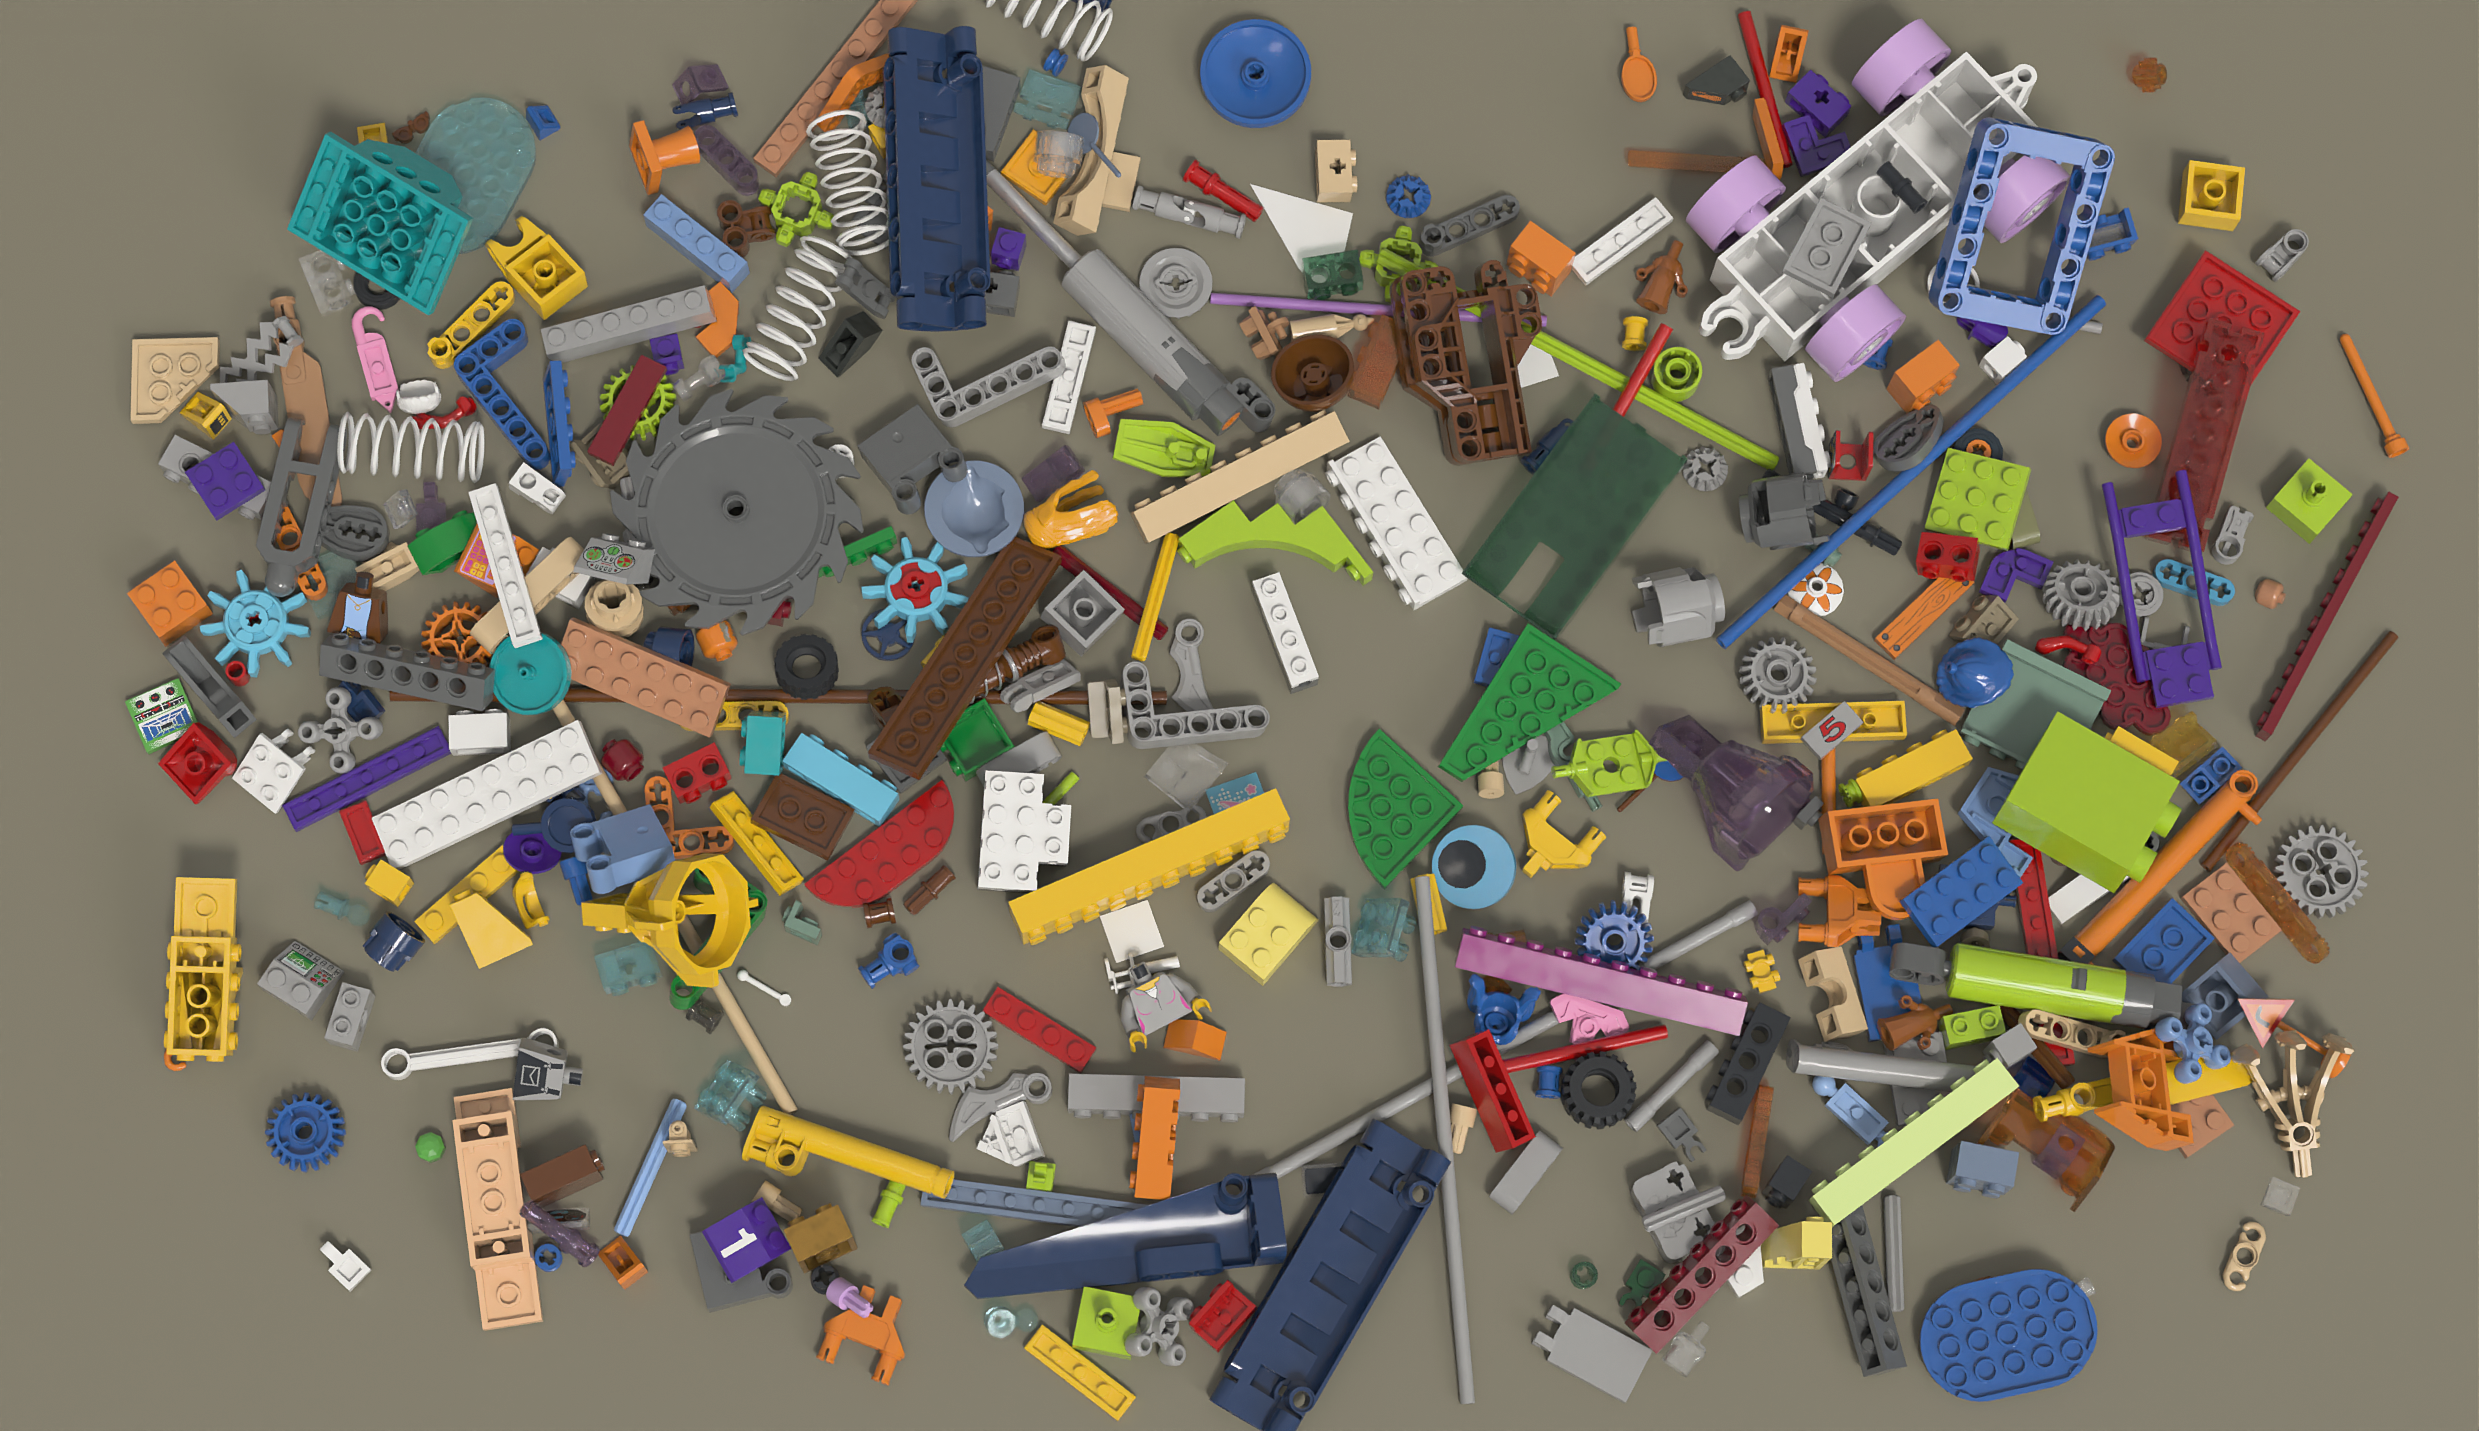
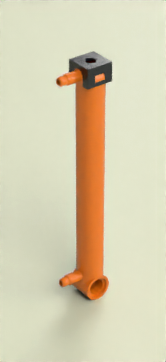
(2166, 865)

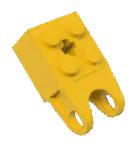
(539, 269)

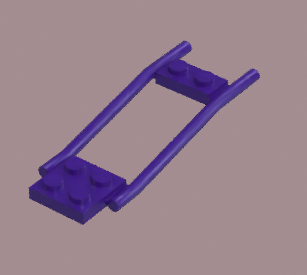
(2180, 671)

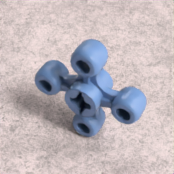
(2193, 1043)

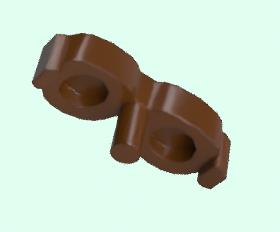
(419, 125)

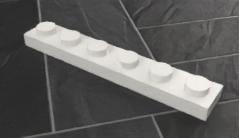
(505, 565)

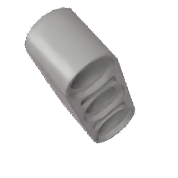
(1025, 758)
(1525, 1172)

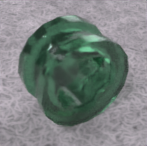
(1575, 1279)

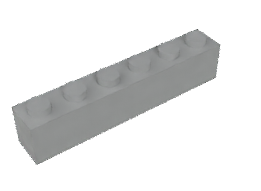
(629, 325)
(1118, 1096)

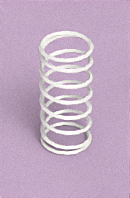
(1071, 27)
(834, 135)
(822, 263)
(474, 428)

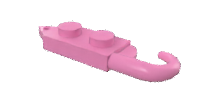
(375, 360)

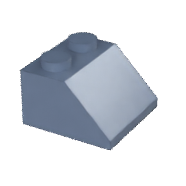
(2220, 990)

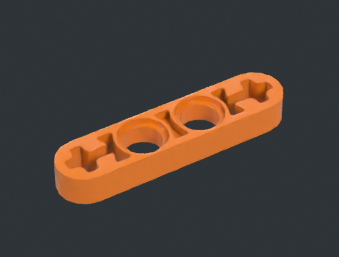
(317, 575)

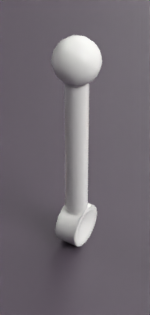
(784, 999)

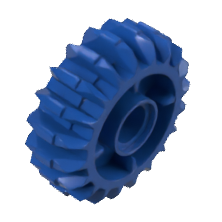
(1619, 922)
(320, 1142)

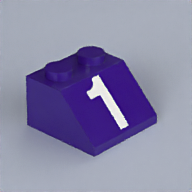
(746, 1240)

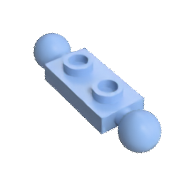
(1851, 1110)

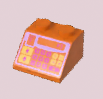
(475, 566)

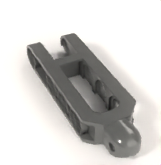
(287, 565)

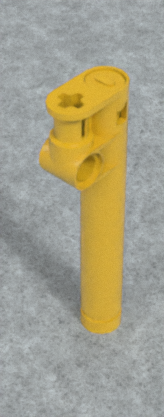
(782, 1134)

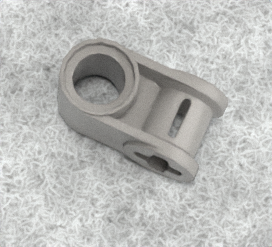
(2281, 257)

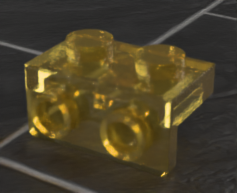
(2184, 742)

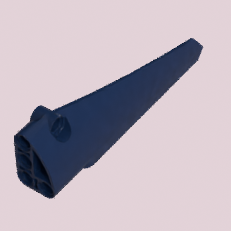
(1162, 1241)

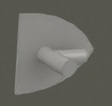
(1528, 765)

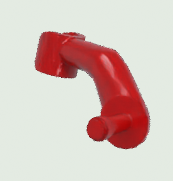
(465, 408)
(2090, 652)

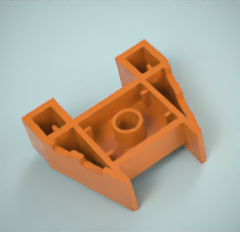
(2142, 1091)

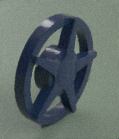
(887, 637)

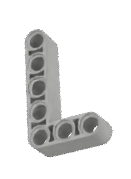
(985, 385)
(1182, 721)

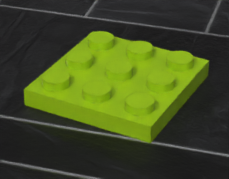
(1978, 498)

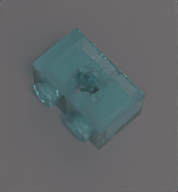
(613, 966)

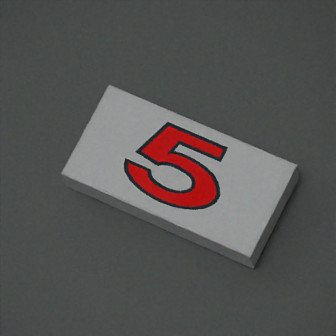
(1832, 730)

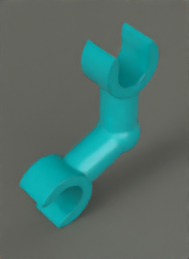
(732, 370)

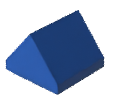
(542, 121)

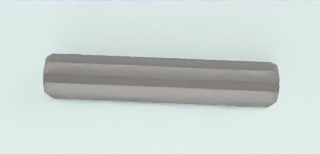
(1683, 1208)

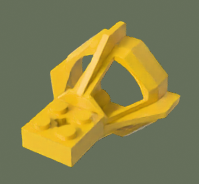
(657, 908)

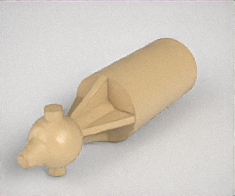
(1327, 325)

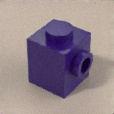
(1008, 249)

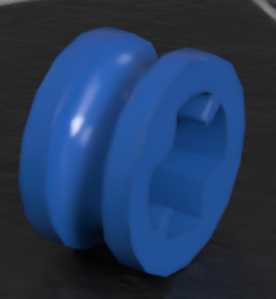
(1055, 62)
(552, 1249)

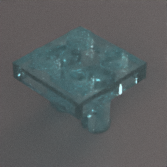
(1381, 929)
(726, 1094)

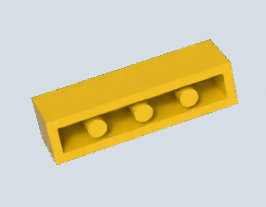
(1913, 770)

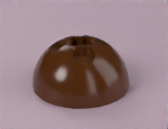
(1313, 372)

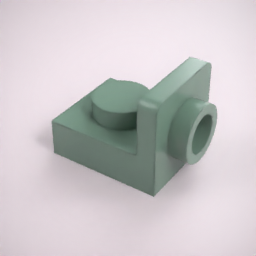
(805, 928)

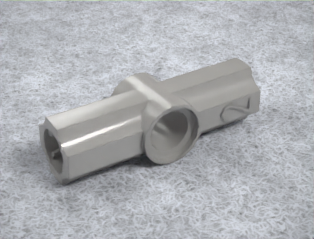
(1337, 924)

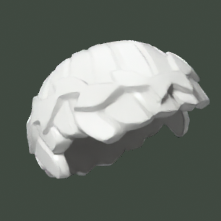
(418, 396)

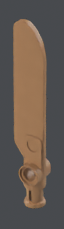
(304, 398)

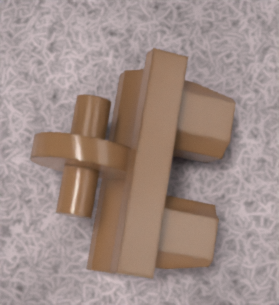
(1258, 322)

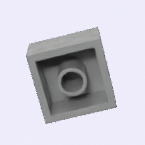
(1082, 613)

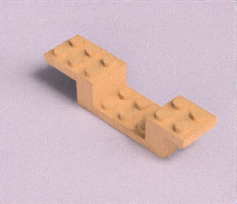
(492, 1199)

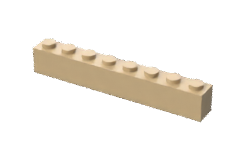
(1239, 477)

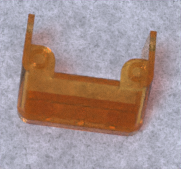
(2018, 1122)

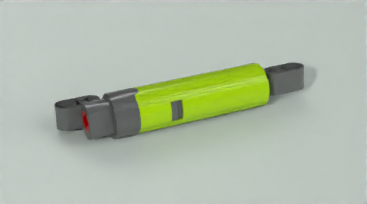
(2041, 984)

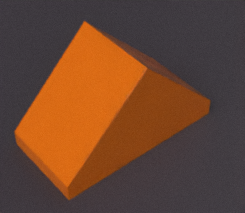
(1788, 53)
(1195, 1038)
(622, 1262)

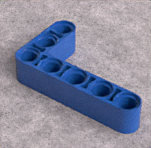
(497, 397)

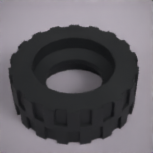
(801, 646)

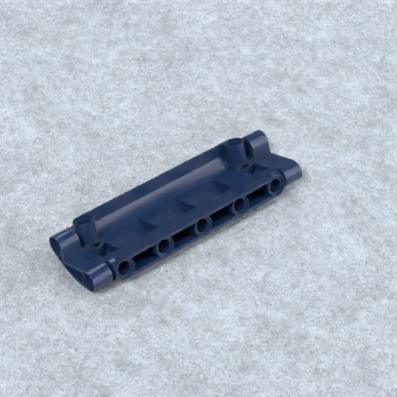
(936, 179)
(1329, 1280)

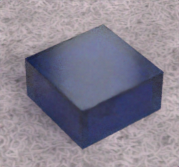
(2033, 1079)

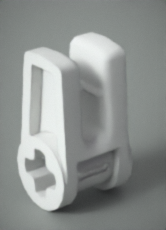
(1632, 889)

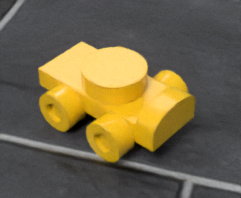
(1762, 976)

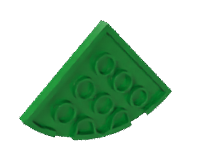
(1394, 808)

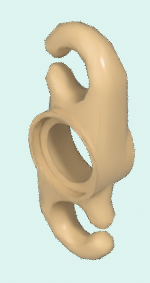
(2234, 1265)

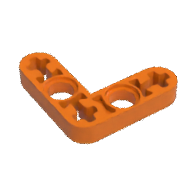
(856, 79)
(669, 827)

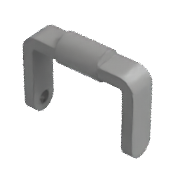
(2155, 645)

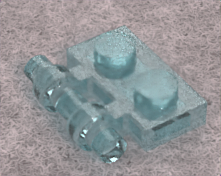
(1051, 93)

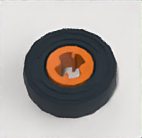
(1982, 440)

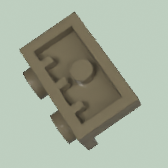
(1986, 619)

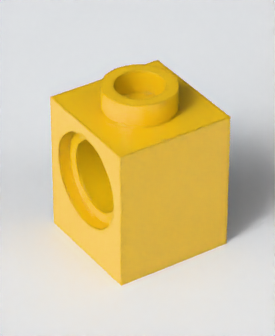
(388, 882)

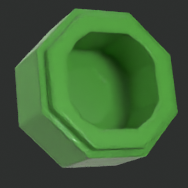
(430, 1147)

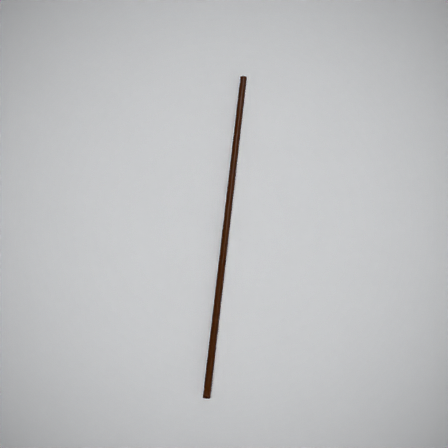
(833, 696)

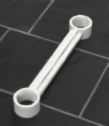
(459, 1055)

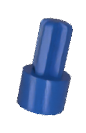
(576, 873)

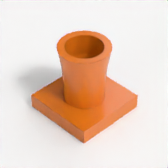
(661, 153)

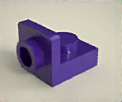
(667, 352)

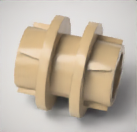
(614, 607)

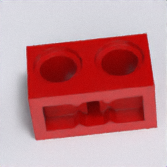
(1949, 550)
(693, 766)

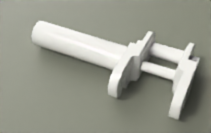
(1154, 966)

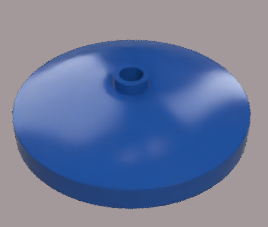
(1262, 51)

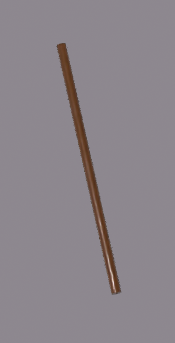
(2302, 747)

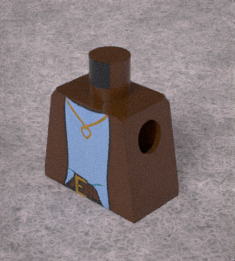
(361, 610)

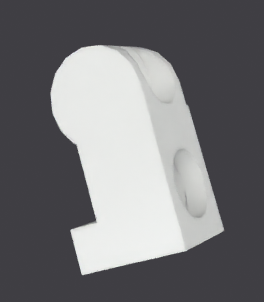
(536, 488)

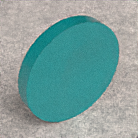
(531, 676)

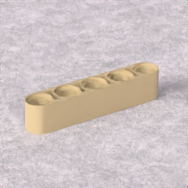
(543, 585)

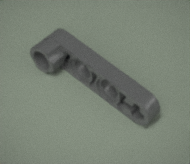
(1467, 221)

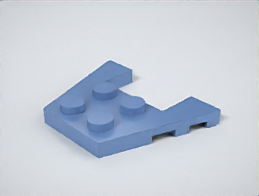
(1983, 807)

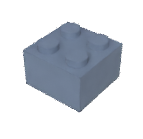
(1982, 1169)

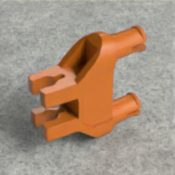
(1847, 911)
(870, 1331)

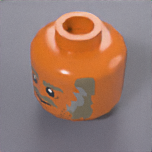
(717, 641)

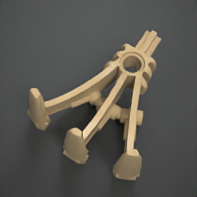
(2292, 1093)

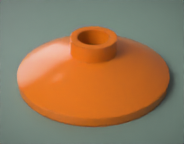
(2142, 432)

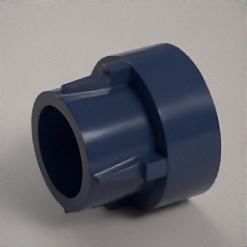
(393, 942)

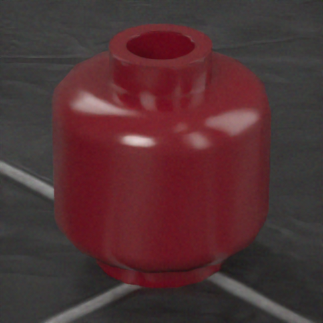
(622, 759)

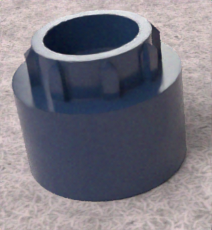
(673, 643)

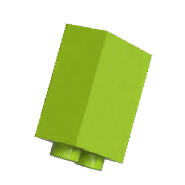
(2089, 804)

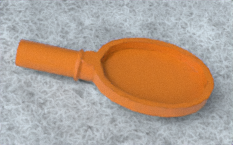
(1638, 72)

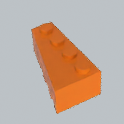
(1156, 1137)

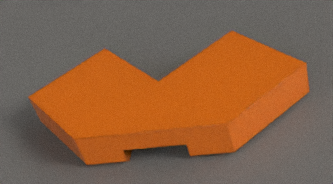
(719, 334)

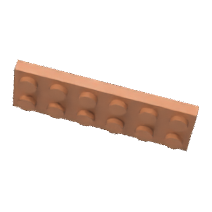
(644, 677)

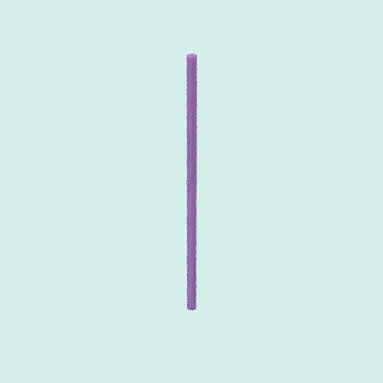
(1325, 306)

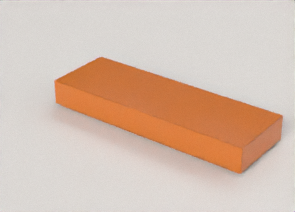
(1767, 137)

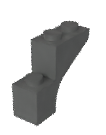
(209, 686)

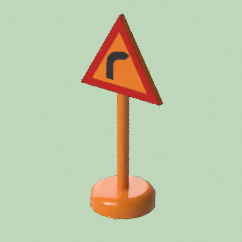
(2267, 1014)

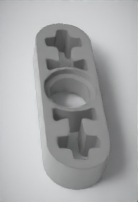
(1254, 874)

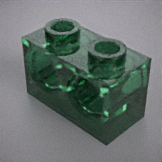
(1330, 267)

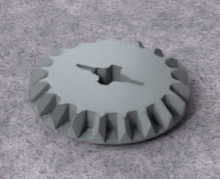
(1189, 270)

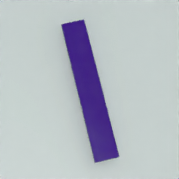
(367, 779)

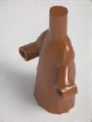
(1659, 287)
(1906, 1026)

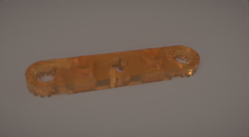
(2288, 914)

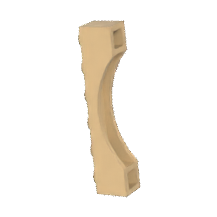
(1081, 204)

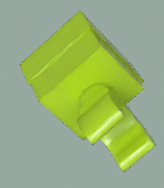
(1041, 1176)

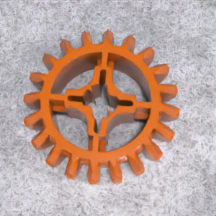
(447, 640)

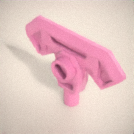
(1588, 1017)

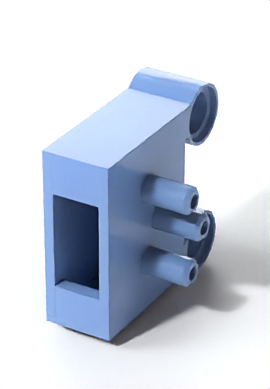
(631, 844)

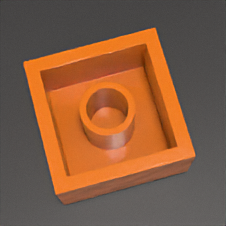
(1540, 259)
(1923, 377)
(170, 603)

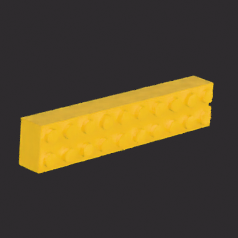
(1149, 867)

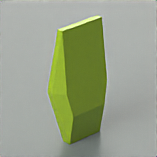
(1162, 448)

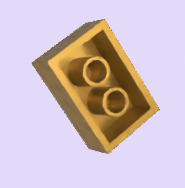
(820, 1237)

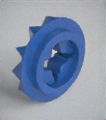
(1406, 208)

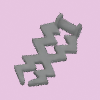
(251, 363)

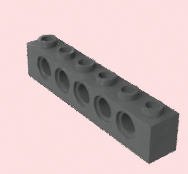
(338, 664)
(1865, 1296)

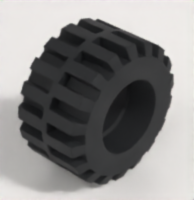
(1609, 1068)

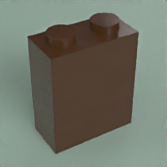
(563, 1176)

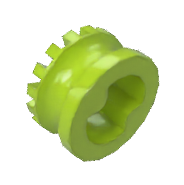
(1850, 792)

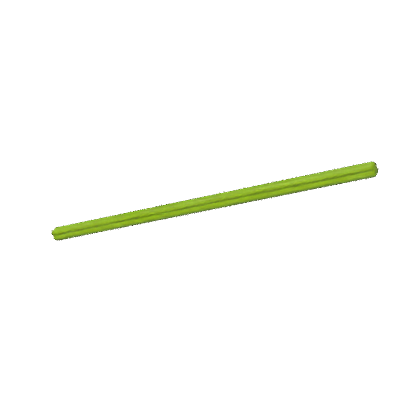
(1617, 380)

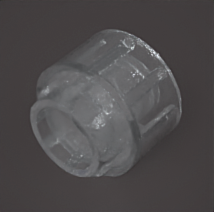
(1058, 153)
(1300, 494)

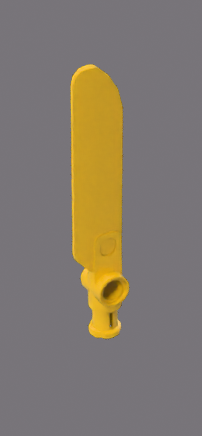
(2099, 1092)

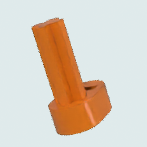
(1097, 410)

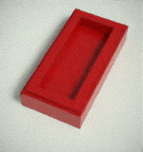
(362, 832)

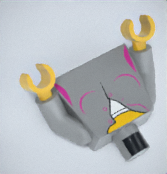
(1156, 1002)

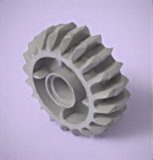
(2081, 595)
(1781, 658)

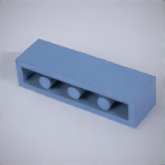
(696, 243)

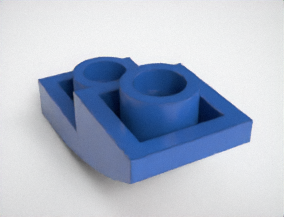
(2210, 775)

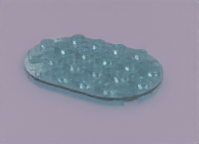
(490, 158)

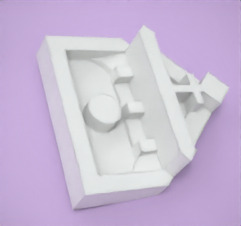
(1012, 1136)

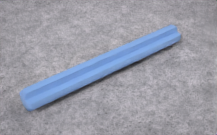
(648, 1170)

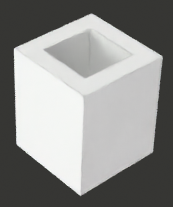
(2003, 359)

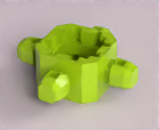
(805, 191)
(1401, 245)

